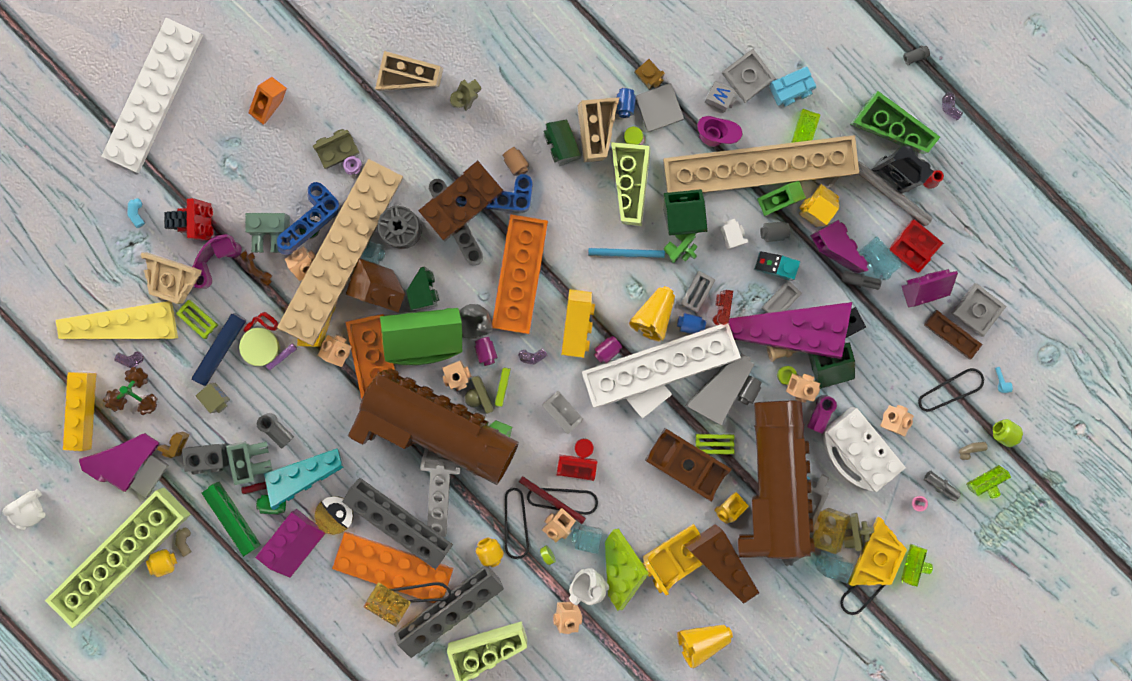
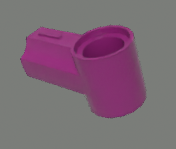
(821, 416)

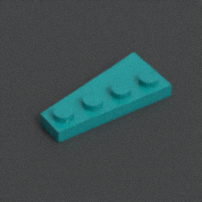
(289, 480)

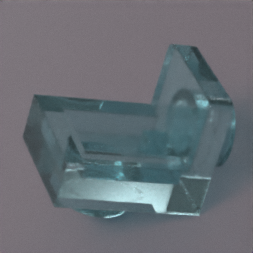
(374, 253)

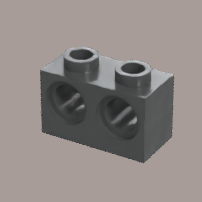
(205, 454)

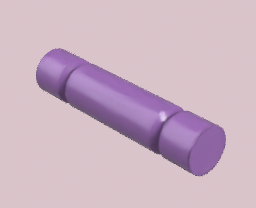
(281, 356)

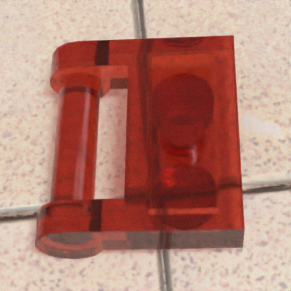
(724, 304)

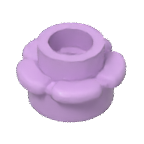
(347, 165)

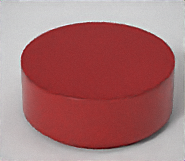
(584, 448)

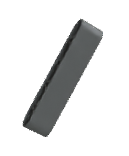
(465, 248)

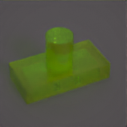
(805, 126)
(989, 482)
(915, 565)

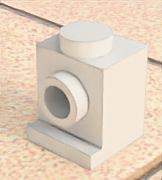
(733, 234)

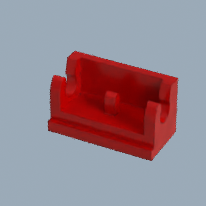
(577, 467)

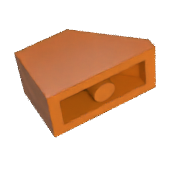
(267, 99)

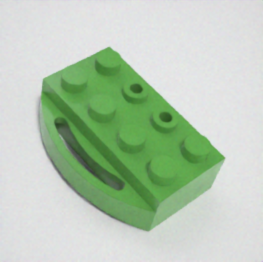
(421, 336)

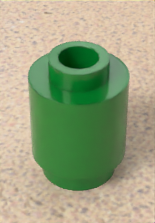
(264, 507)

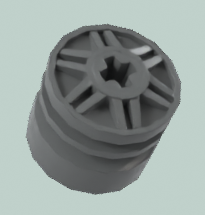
(401, 238)

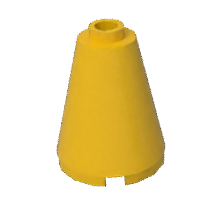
(654, 314)
(703, 643)

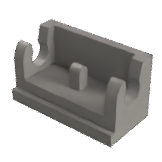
(562, 412)

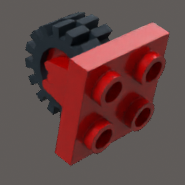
(193, 220)

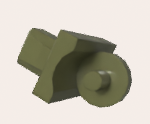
(465, 94)
(855, 540)

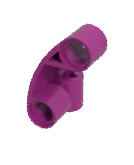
(219, 245)
(120, 462)

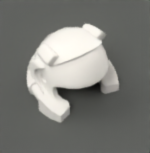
(25, 510)
(588, 587)

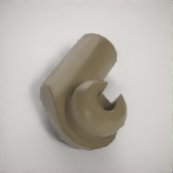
(971, 448)
(180, 541)

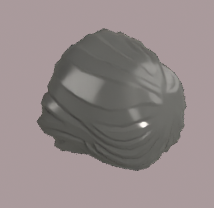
(475, 321)

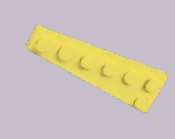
(137, 322)

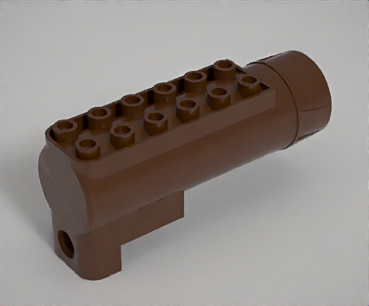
(414, 414)
(783, 504)

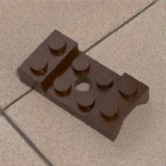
(475, 186)
(671, 452)

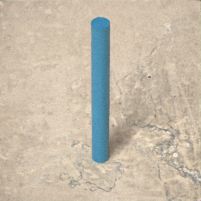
(626, 252)

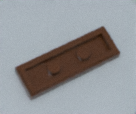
(953, 334)

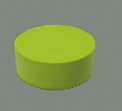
(633, 135)
(784, 374)
(547, 555)

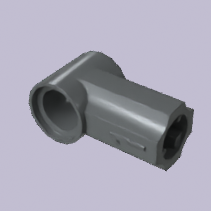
(276, 432)

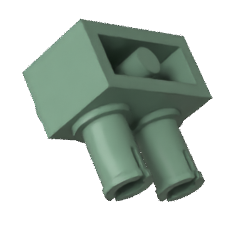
(265, 224)
(239, 458)

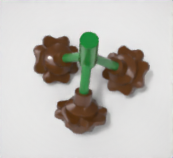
(136, 377)

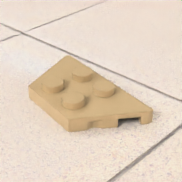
(169, 278)

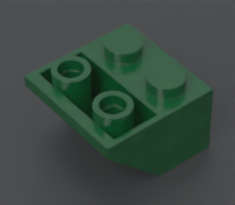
(563, 143)
(685, 212)
(421, 291)
(832, 371)

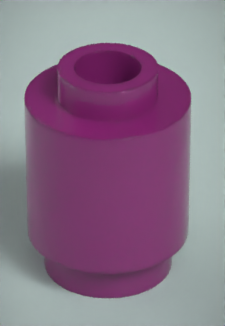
(607, 349)
(485, 351)

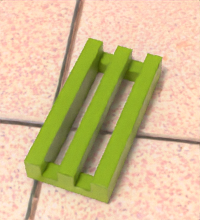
(208, 329)
(502, 386)
(716, 436)

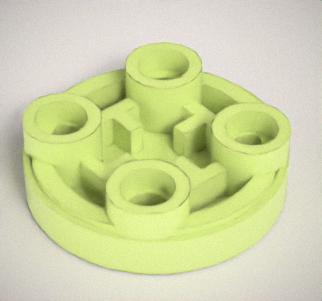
(259, 346)

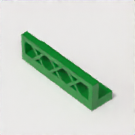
(231, 518)

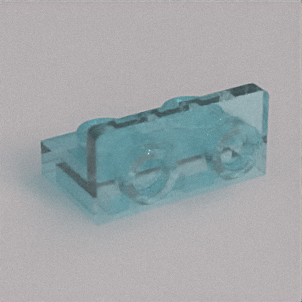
(880, 258)

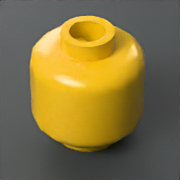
(489, 552)
(161, 563)

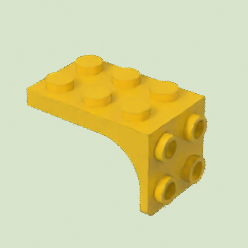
(672, 560)

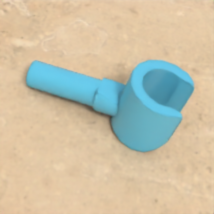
(1003, 387)

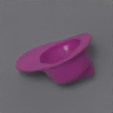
(717, 131)

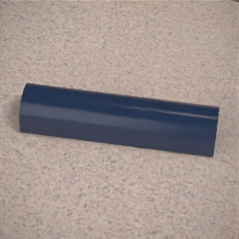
(219, 349)

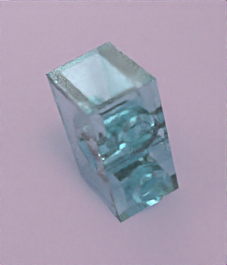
(587, 538)
(834, 566)

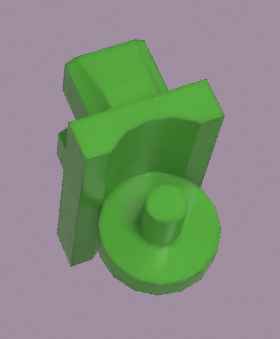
(675, 252)

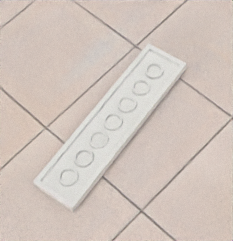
(152, 95)
(661, 365)

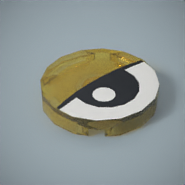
(333, 515)

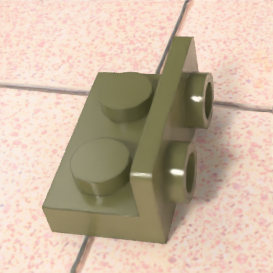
(336, 148)

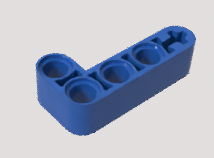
(513, 197)
(305, 223)

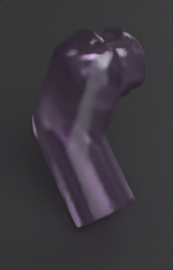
(948, 106)
(530, 358)
(129, 361)

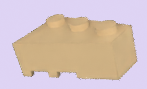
(596, 125)

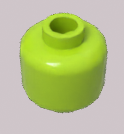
(1007, 433)

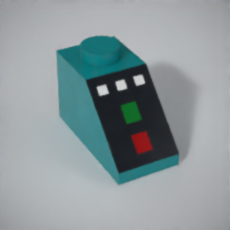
(777, 265)

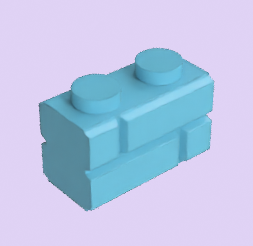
(792, 86)

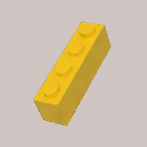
(79, 411)

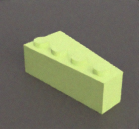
(631, 174)
(483, 651)

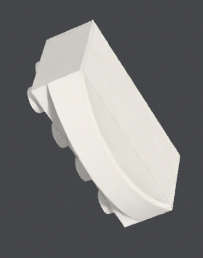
(861, 451)

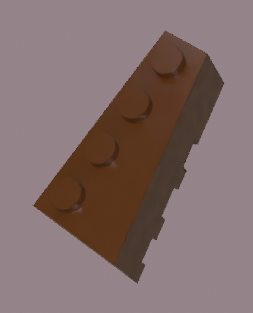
(720, 558)

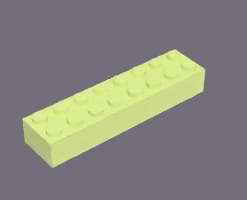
(117, 557)

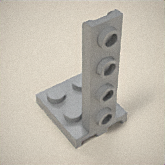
(438, 489)

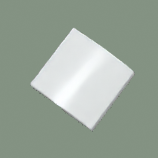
(649, 400)

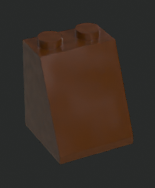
(375, 285)

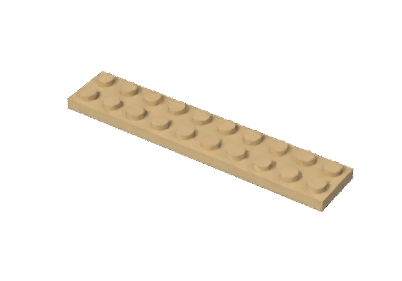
(762, 165)
(340, 252)

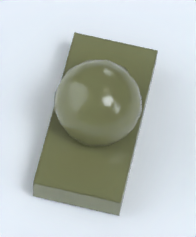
(479, 396)

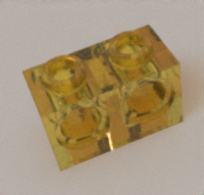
(835, 532)
(387, 604)

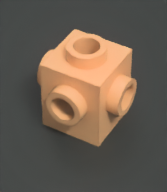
(300, 262)
(334, 350)
(450, 371)
(803, 387)
(897, 420)
(558, 525)
(567, 617)

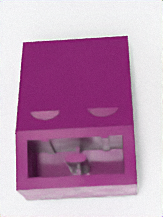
(837, 245)
(929, 287)

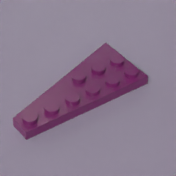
(805, 330)

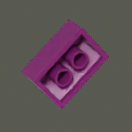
(290, 544)

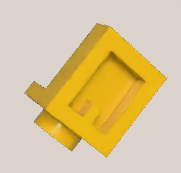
(731, 508)

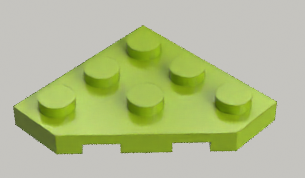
(623, 569)

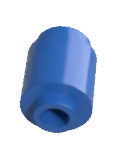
(626, 103)
(691, 323)

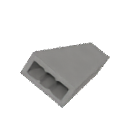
(721, 390)

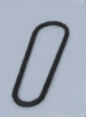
(957, 398)
(565, 490)
(525, 524)
(425, 585)
(860, 610)

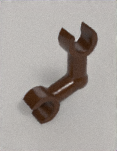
(252, 269)

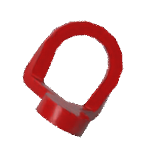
(250, 325)

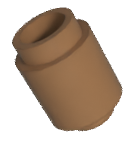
(515, 161)

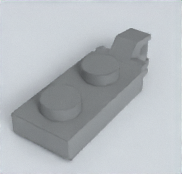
(818, 496)

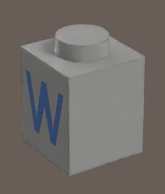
(721, 97)

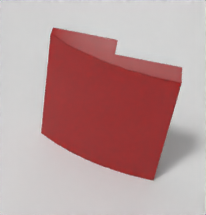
(915, 245)

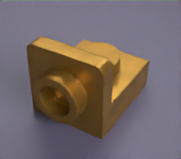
(650, 74)
(177, 444)

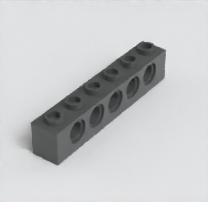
(397, 523)
(446, 614)

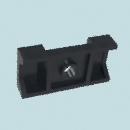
(904, 169)

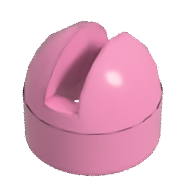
(919, 507)

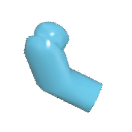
(133, 206)

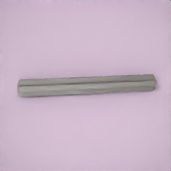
(894, 195)

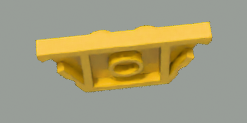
(878, 558)

